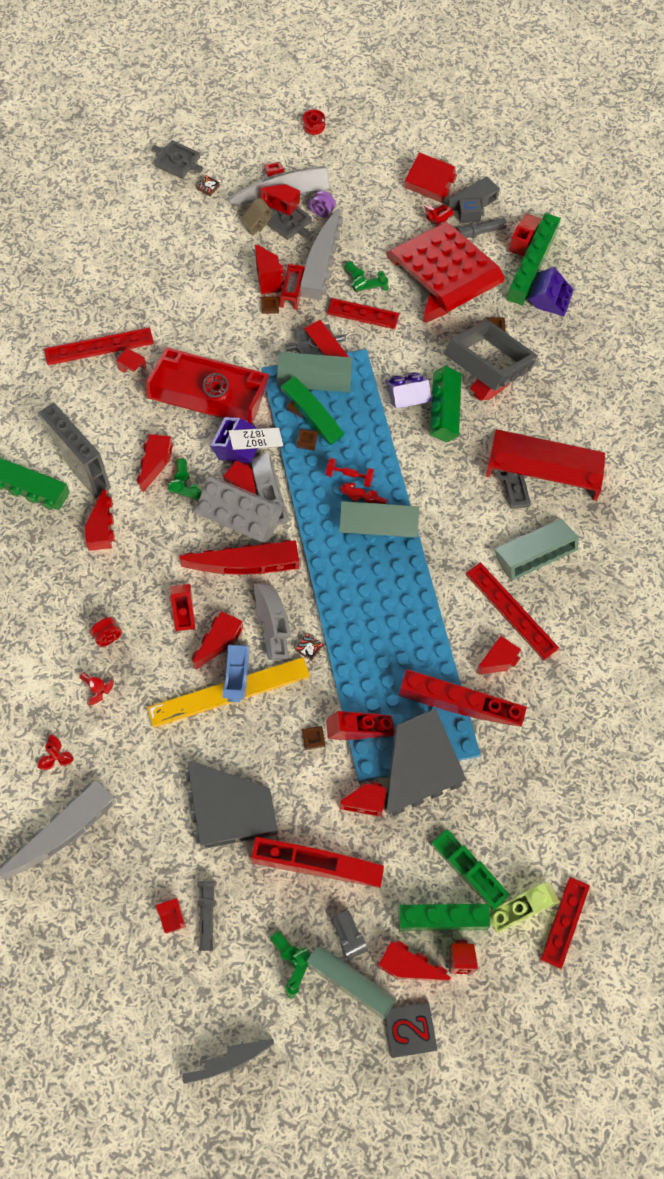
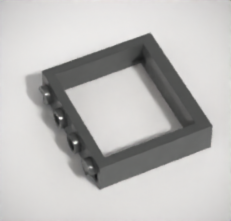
(460, 353)

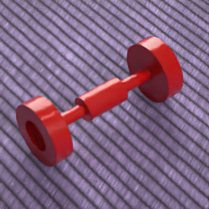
(331, 467)

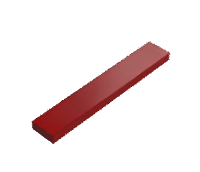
(98, 346)
(512, 611)

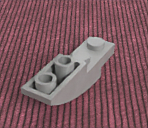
(268, 483)
(275, 621)

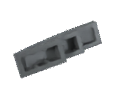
(237, 1056)

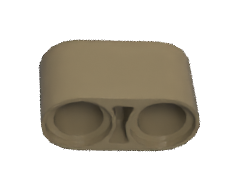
(257, 216)

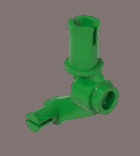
(361, 283)
(178, 484)
(297, 959)

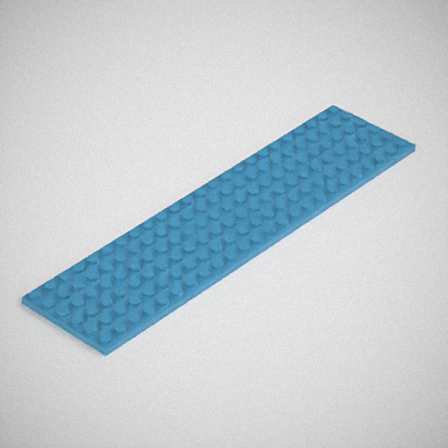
(367, 588)

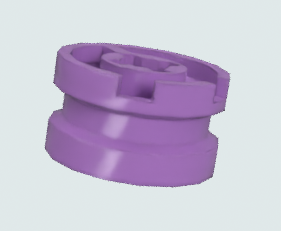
(322, 204)

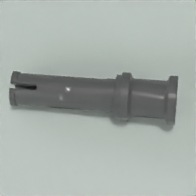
(473, 229)
(206, 903)

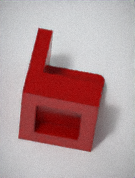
(131, 361)
(171, 915)

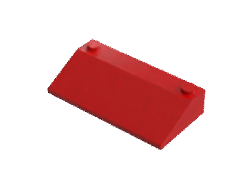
(180, 380)
(547, 460)

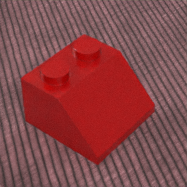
(268, 271)

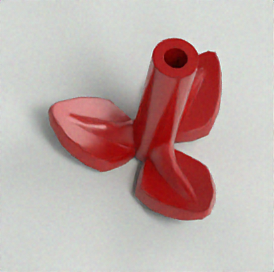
(97, 687)
(53, 747)

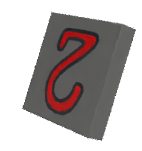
(410, 1030)

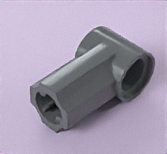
(350, 938)

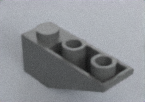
(482, 188)

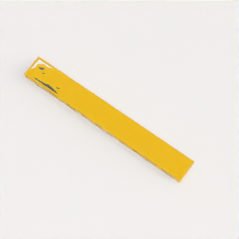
(213, 696)

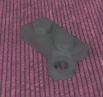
(516, 489)

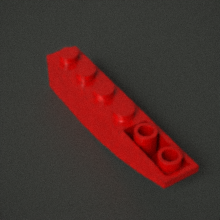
(245, 560)
(460, 700)
(316, 862)

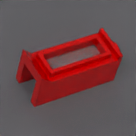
(291, 285)

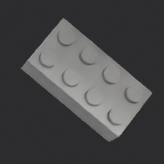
(238, 509)

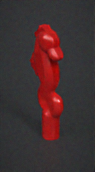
(356, 493)

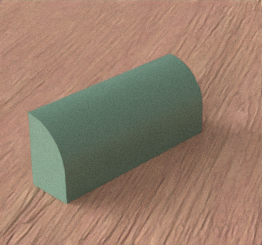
(316, 371)
(379, 519)
(537, 549)
(351, 982)

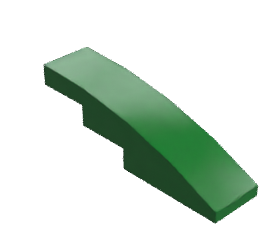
(314, 412)
(470, 869)

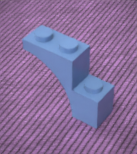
(236, 673)

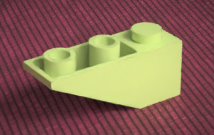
(523, 906)

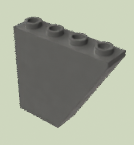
(76, 449)
(421, 763)
(228, 807)

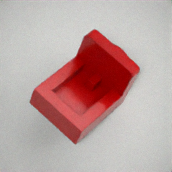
(439, 214)

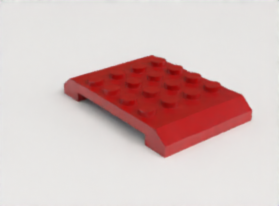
(447, 265)

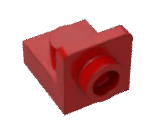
(273, 168)

